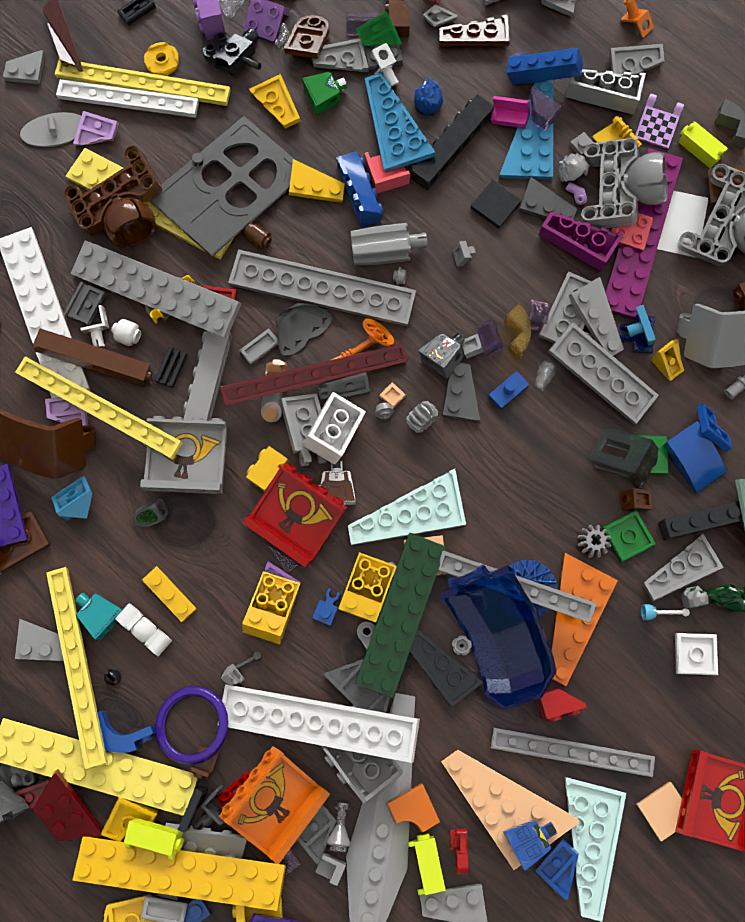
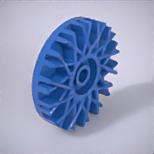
(537, 573)

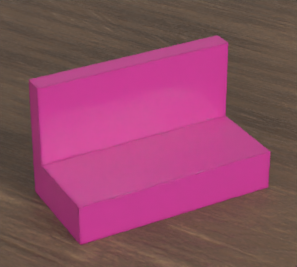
(510, 112)

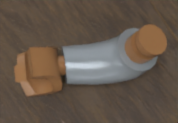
(270, 404)

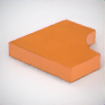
(414, 807)

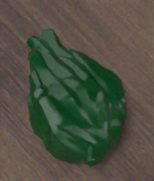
(728, 597)

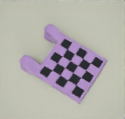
(657, 125)

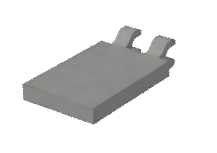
(299, 417)

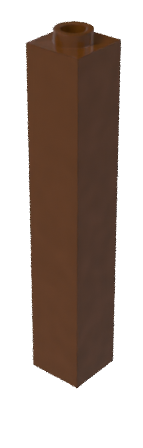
(92, 357)

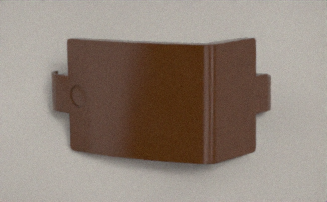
(42, 448)

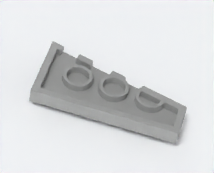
(212, 842)

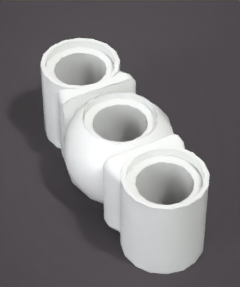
(143, 629)

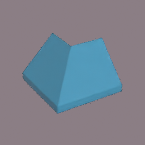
(73, 500)

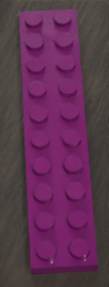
(633, 265)

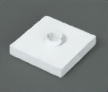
(696, 654)

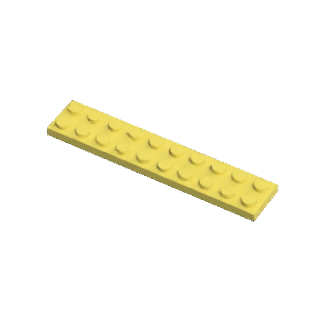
(93, 169)
(121, 777)

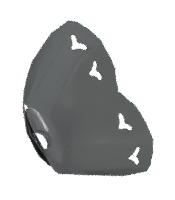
(298, 326)

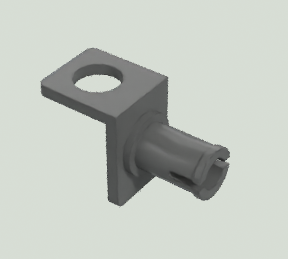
(211, 814)

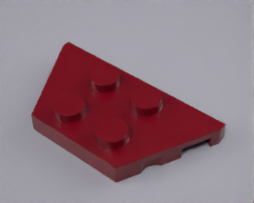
(64, 811)

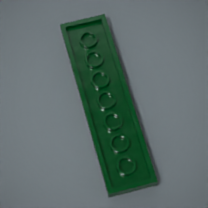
(400, 615)

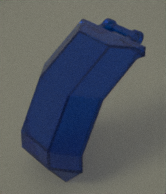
(503, 635)

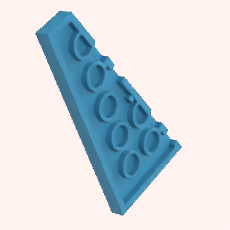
(397, 133)
(531, 148)

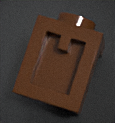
(636, 499)
(205, 768)

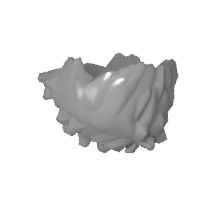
(572, 167)

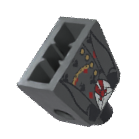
(443, 353)

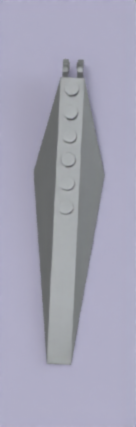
(378, 845)

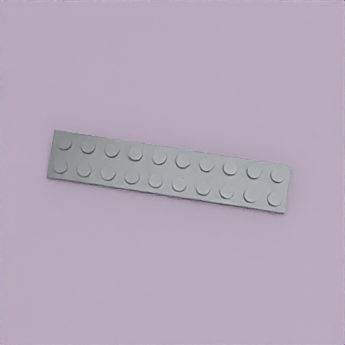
(322, 288)
(156, 289)

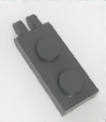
(345, 386)

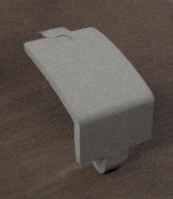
(713, 336)

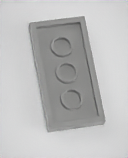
(563, 310)

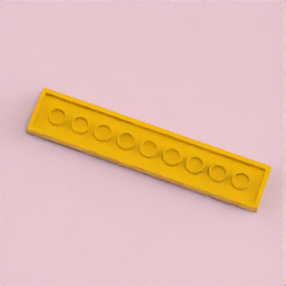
(188, 875)

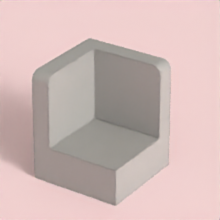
(331, 868)

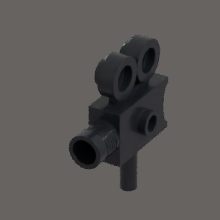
(232, 52)

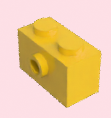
(265, 468)

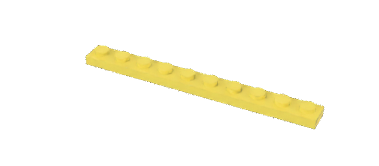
(145, 81)
(99, 408)
(77, 669)

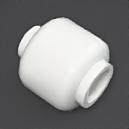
(126, 332)

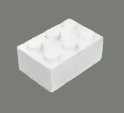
(333, 428)

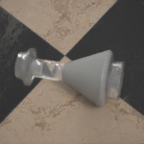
(339, 838)

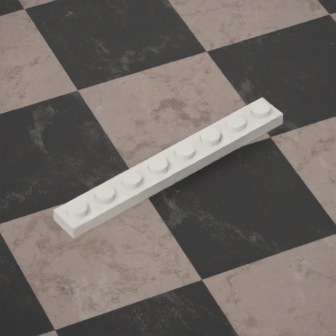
(127, 98)

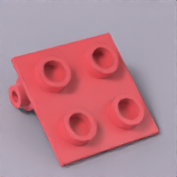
(636, 234)

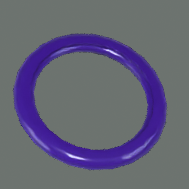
(200, 757)

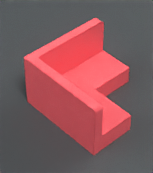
(380, 179)

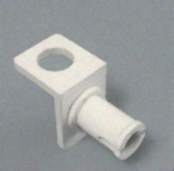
(385, 65)
(96, 330)

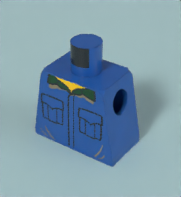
(530, 841)

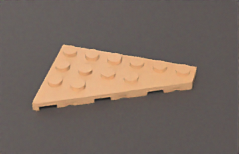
(503, 802)

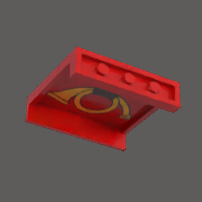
(295, 514)
(714, 801)

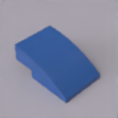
(695, 457)

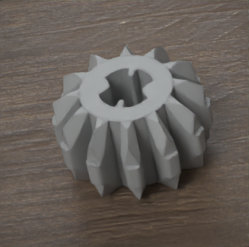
(422, 416)
(587, 537)

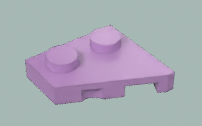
(95, 129)

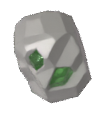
(694, 597)

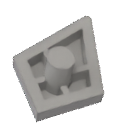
(438, 16)

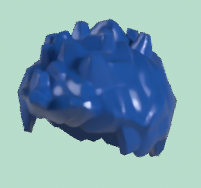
(428, 97)

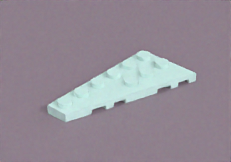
(421, 511)
(595, 841)

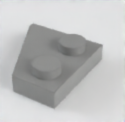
(25, 68)

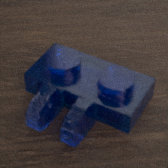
(639, 342)

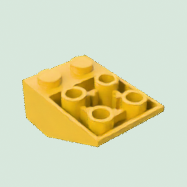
(367, 588)
(270, 608)

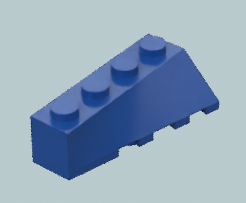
(544, 66)
(359, 189)

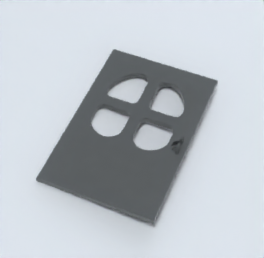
(203, 209)

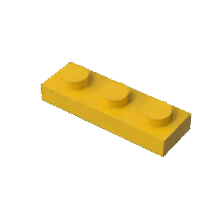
(169, 594)

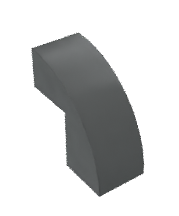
(733, 117)

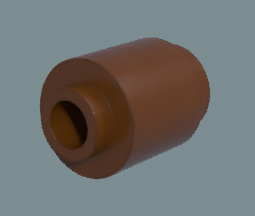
(258, 235)

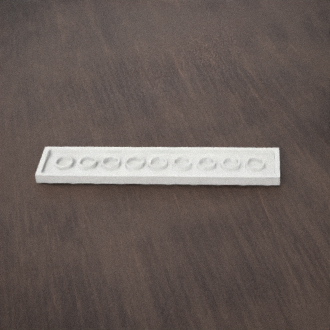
(38, 298)
(321, 723)

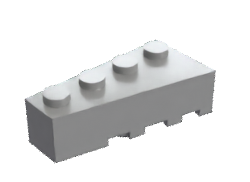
(607, 89)

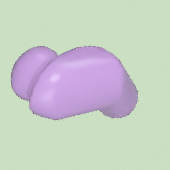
(579, 193)

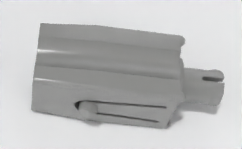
(384, 244)

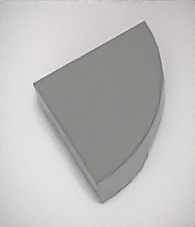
(232, 676)

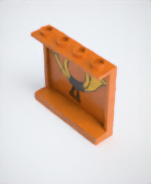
(274, 805)

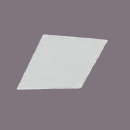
(684, 215)

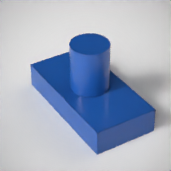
(508, 390)

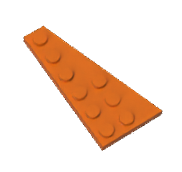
(570, 633)

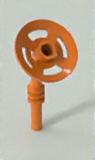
(375, 336)

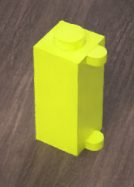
(702, 144)
(154, 837)
(428, 864)

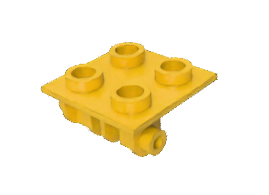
(616, 131)

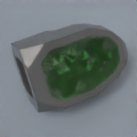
(151, 513)

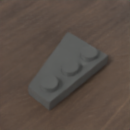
(461, 396)

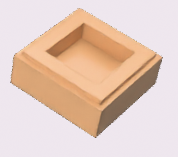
(392, 395)

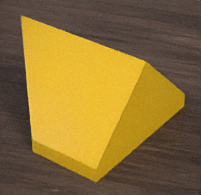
(669, 360)

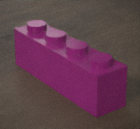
(580, 239)

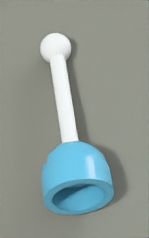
(650, 612)

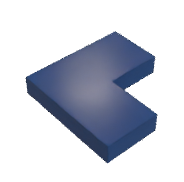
(710, 428)

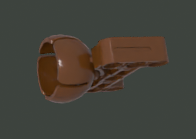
(119, 202)

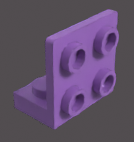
(265, 18)

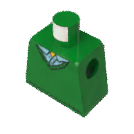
(323, 91)

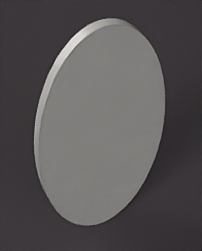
(51, 130)

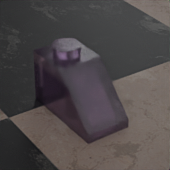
(543, 108)

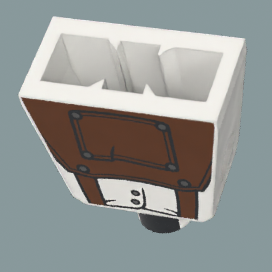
(339, 483)

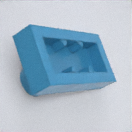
(642, 326)

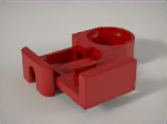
(458, 842)

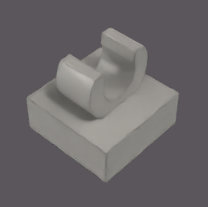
(462, 253)

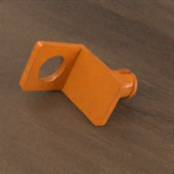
(637, 16)

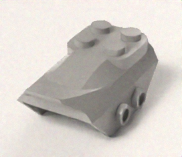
(363, 772)

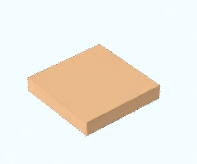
(661, 810)

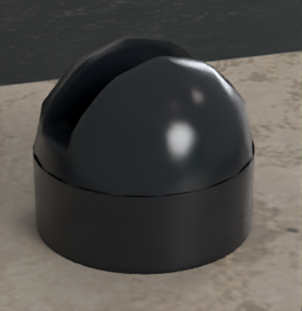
(114, 673)

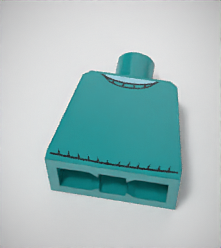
(97, 614)

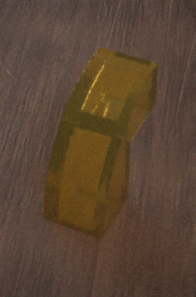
(519, 323)

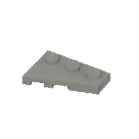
(343, 56)

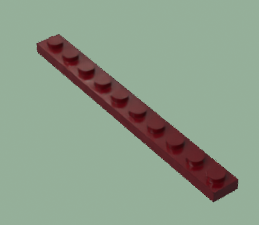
(313, 374)

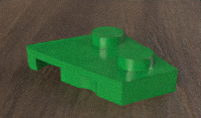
(379, 31)

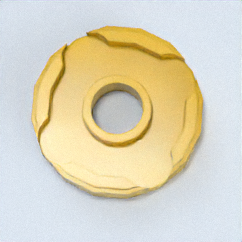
(165, 67)

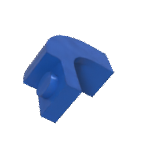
(122, 743)

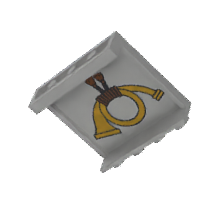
(198, 462)

